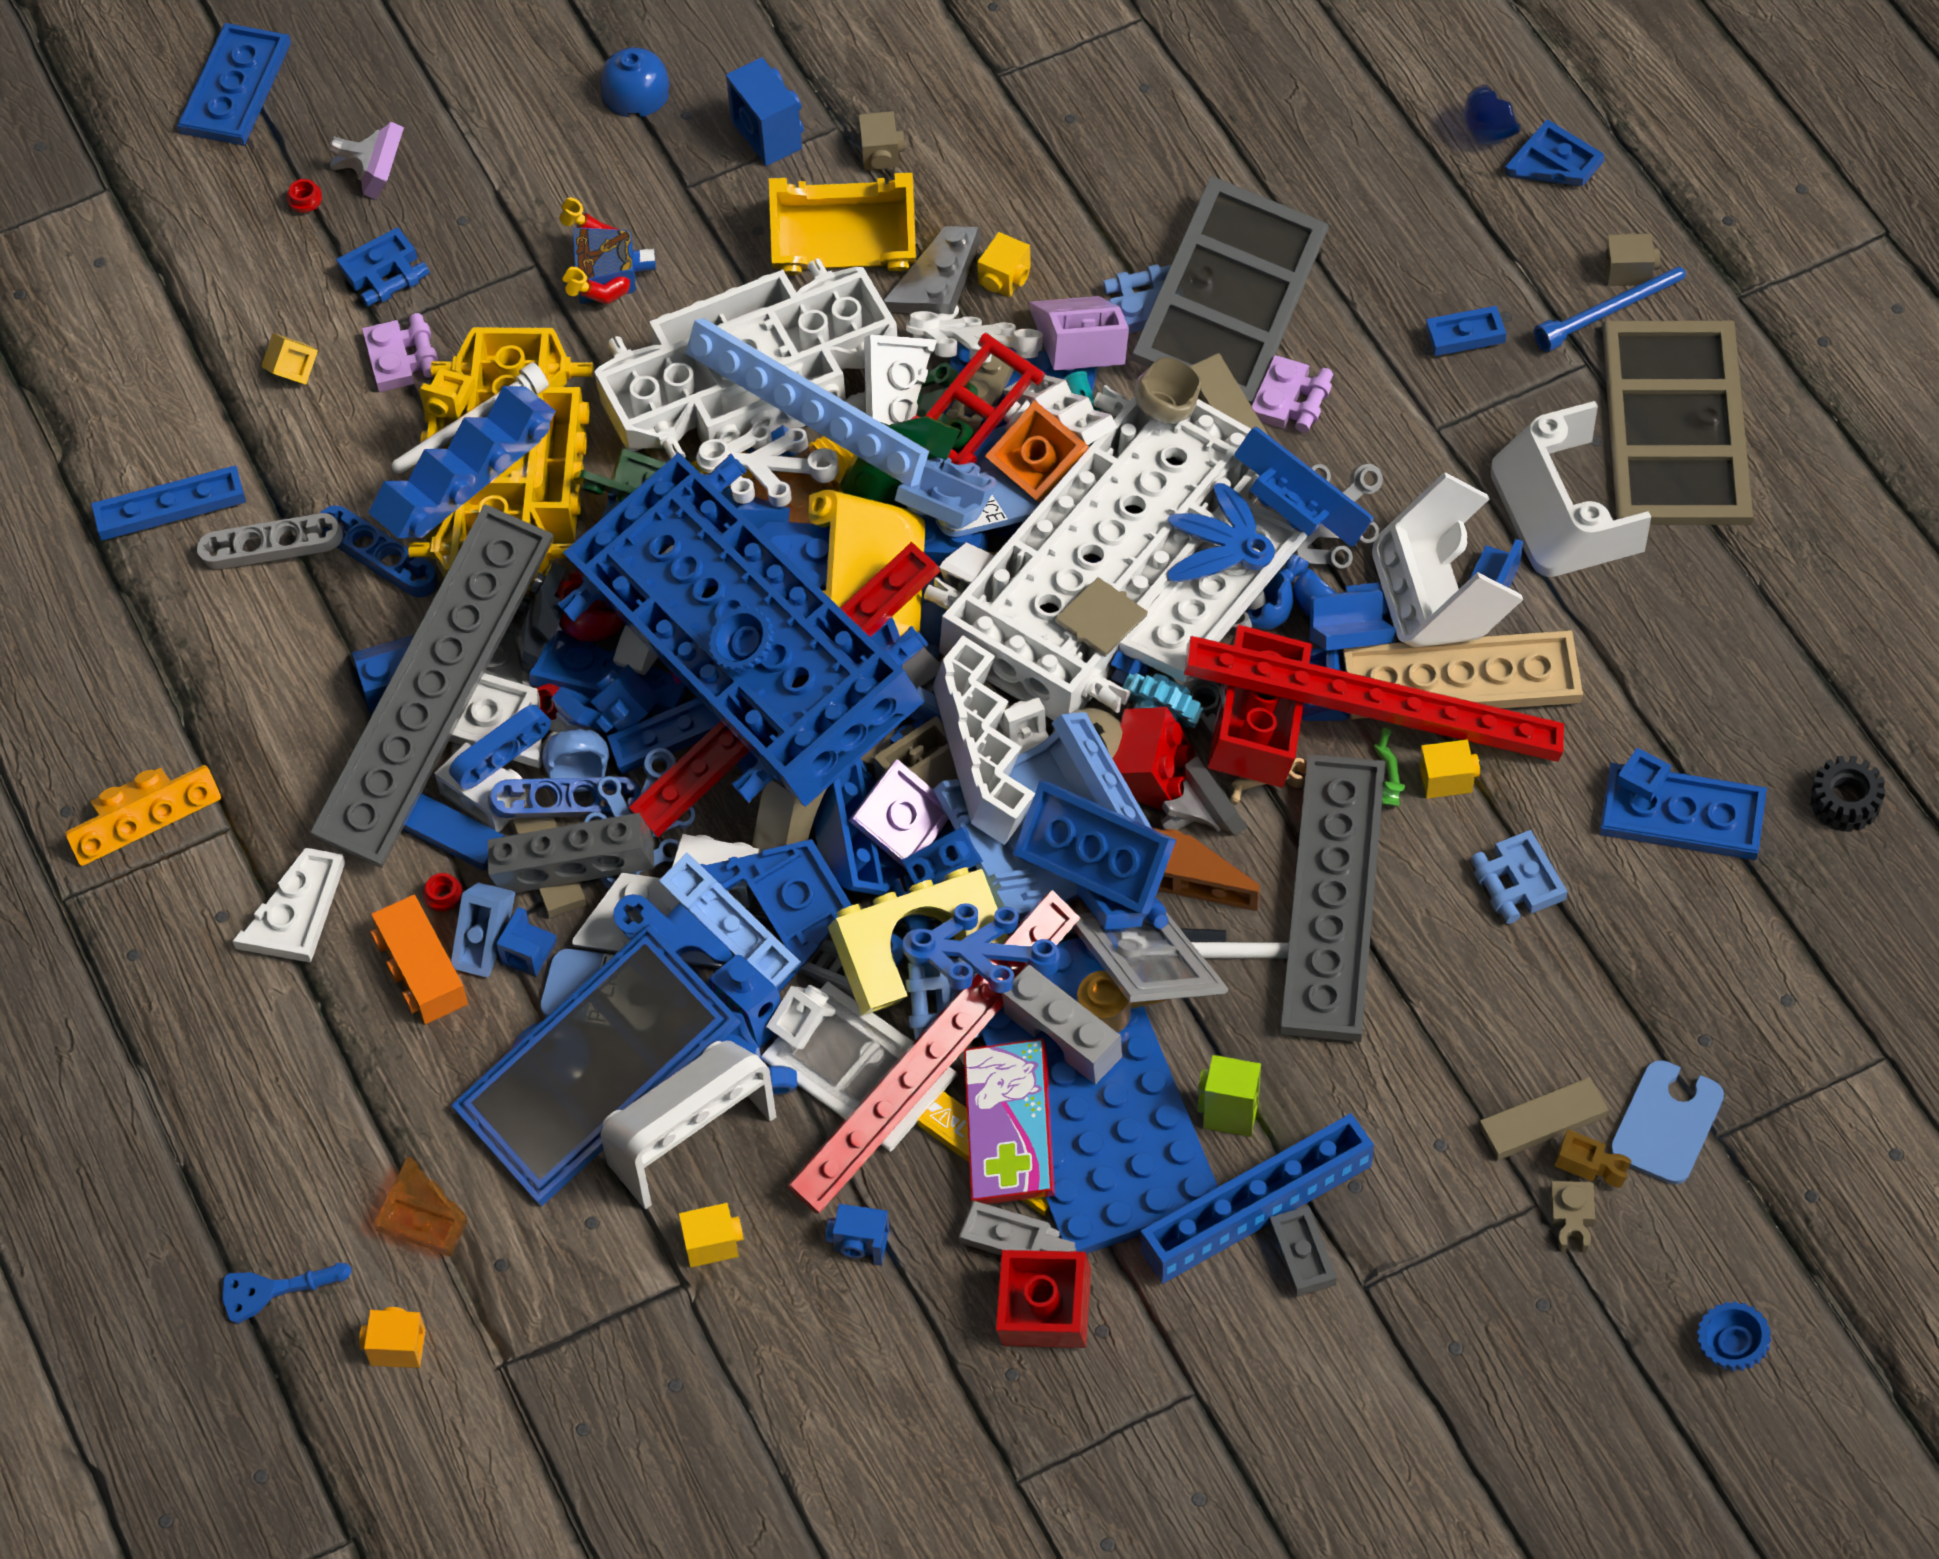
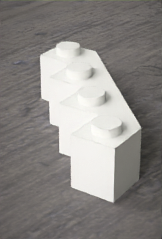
(978, 750)

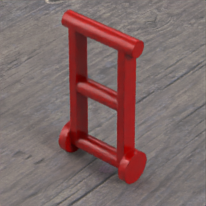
(993, 416)

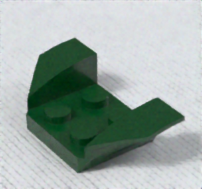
(873, 484)

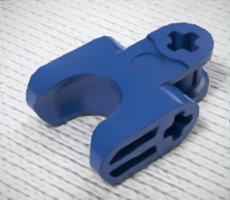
(679, 928)

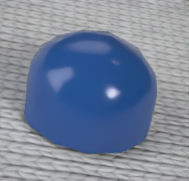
(1306, 586)

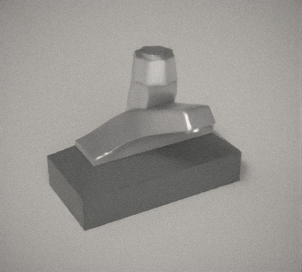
(1202, 803)

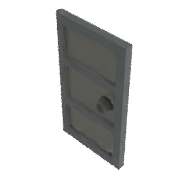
(1232, 284)

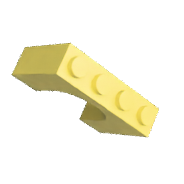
(865, 934)

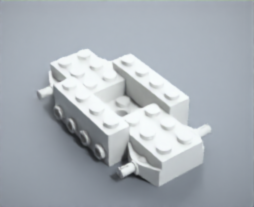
(817, 332)

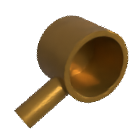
(1106, 1001)

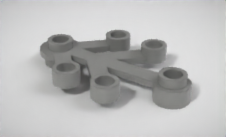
(1353, 491)

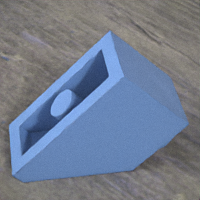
(480, 923)

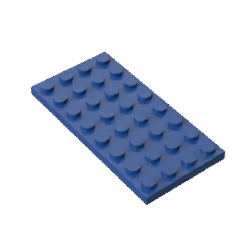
(1117, 1145)

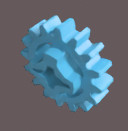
(1163, 692)

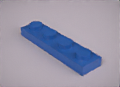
(168, 502)

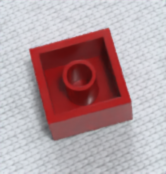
(1043, 1298)

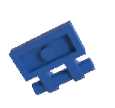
(379, 258)
(1118, 917)

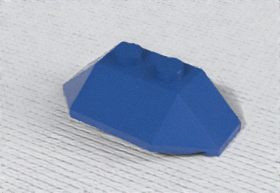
(848, 852)

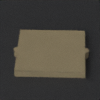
(1101, 616)

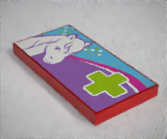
(1009, 1122)

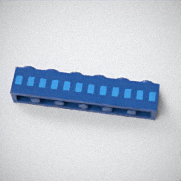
(1255, 1196)

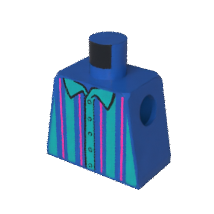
(747, 993)

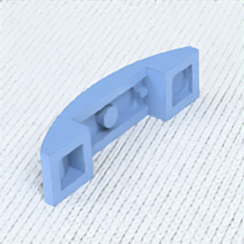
(729, 919)

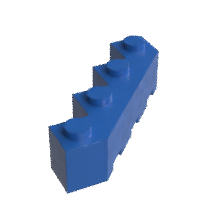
(474, 458)

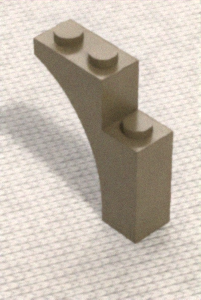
(782, 817)

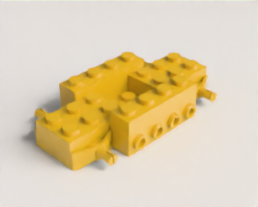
(541, 482)

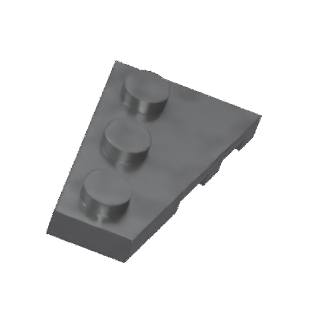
(938, 274)

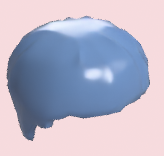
(575, 755)

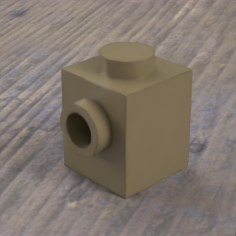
(880, 140)
(1630, 259)

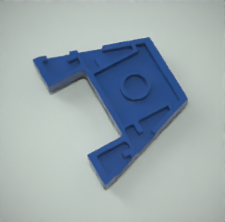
(793, 891)

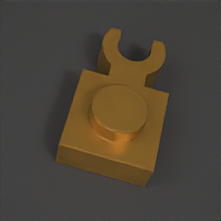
(1587, 1159)

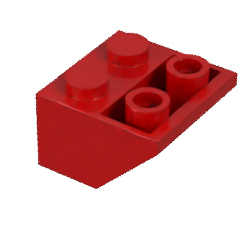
(1153, 755)

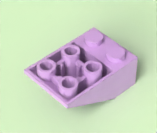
(1081, 332)

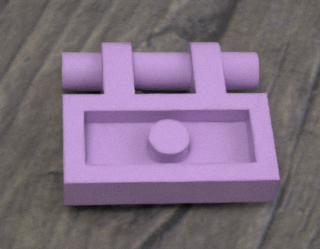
(388, 353)
(1281, 388)

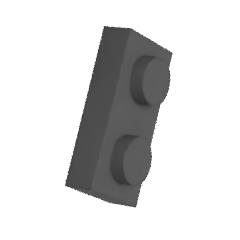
(1302, 1251)

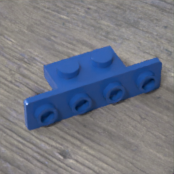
(1299, 491)

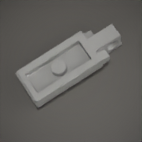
(1000, 1230)

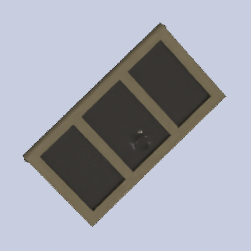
(1677, 422)

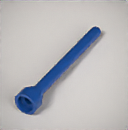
(1551, 333)

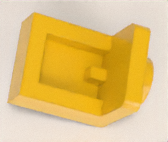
(447, 394)

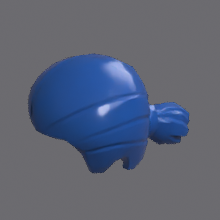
(1278, 596)

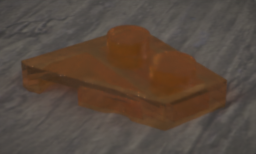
(421, 1212)

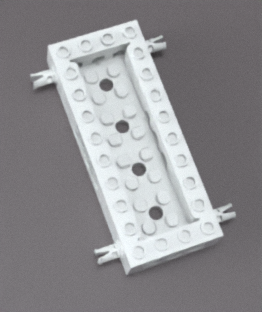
(1089, 517)

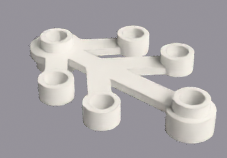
(968, 332)
(821, 463)

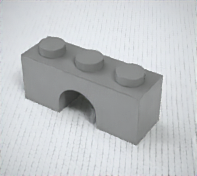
(1083, 1037)

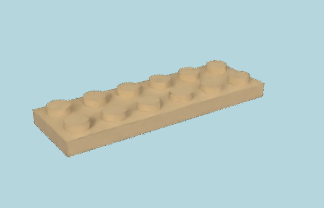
(1487, 671)

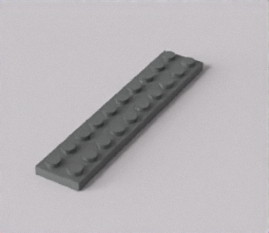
(432, 686)

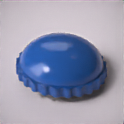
(741, 638)
(1734, 1336)

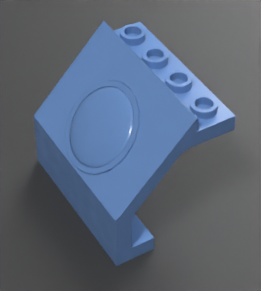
(1067, 758)

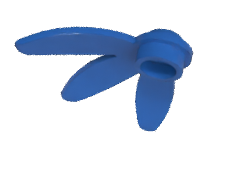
(1235, 541)

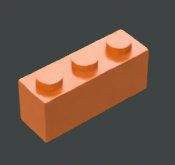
(418, 960)

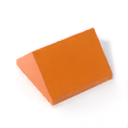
(1037, 451)

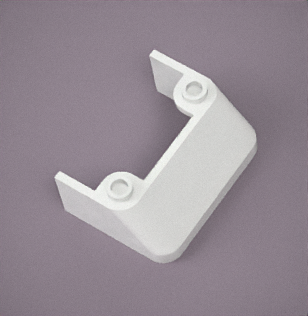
(1552, 529)
(1417, 572)
(680, 1108)

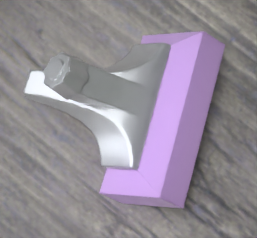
(369, 158)

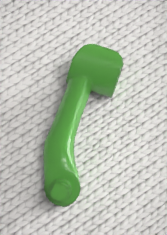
(1392, 788)

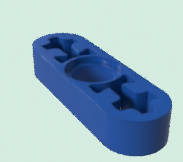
(499, 747)

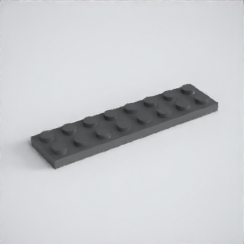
(1333, 898)

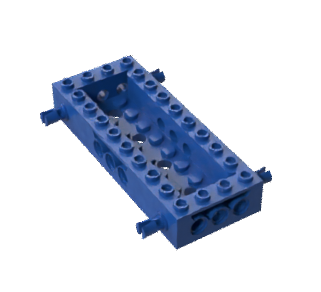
(796, 734)

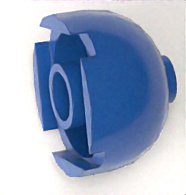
(634, 82)

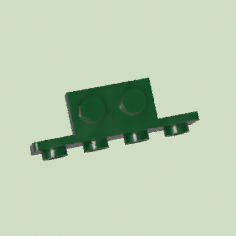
(628, 474)

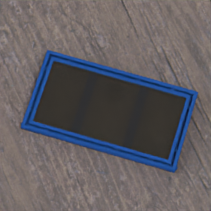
(590, 1057)

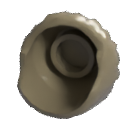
(1168, 390)

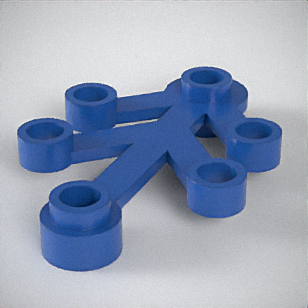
(932, 947)

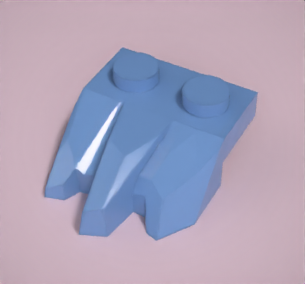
(948, 492)

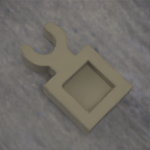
(1574, 1209)

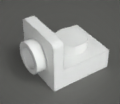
(800, 1015)

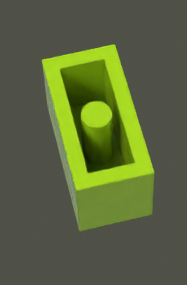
(1229, 1095)

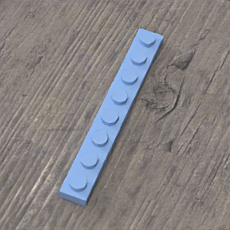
(807, 402)

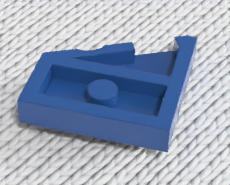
(1555, 157)

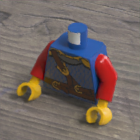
(602, 258)

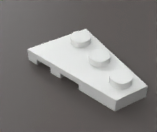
(895, 375)
(297, 911)

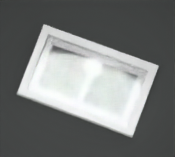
(849, 1058)

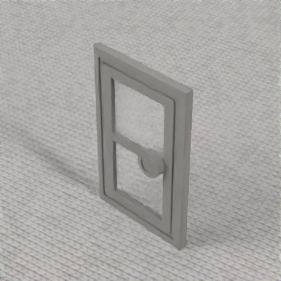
(1150, 960)

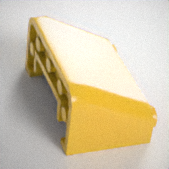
(843, 224)
(862, 542)

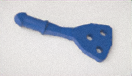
(267, 1289)

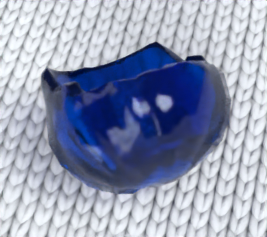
(1489, 117)

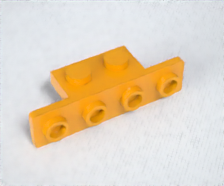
(140, 809)

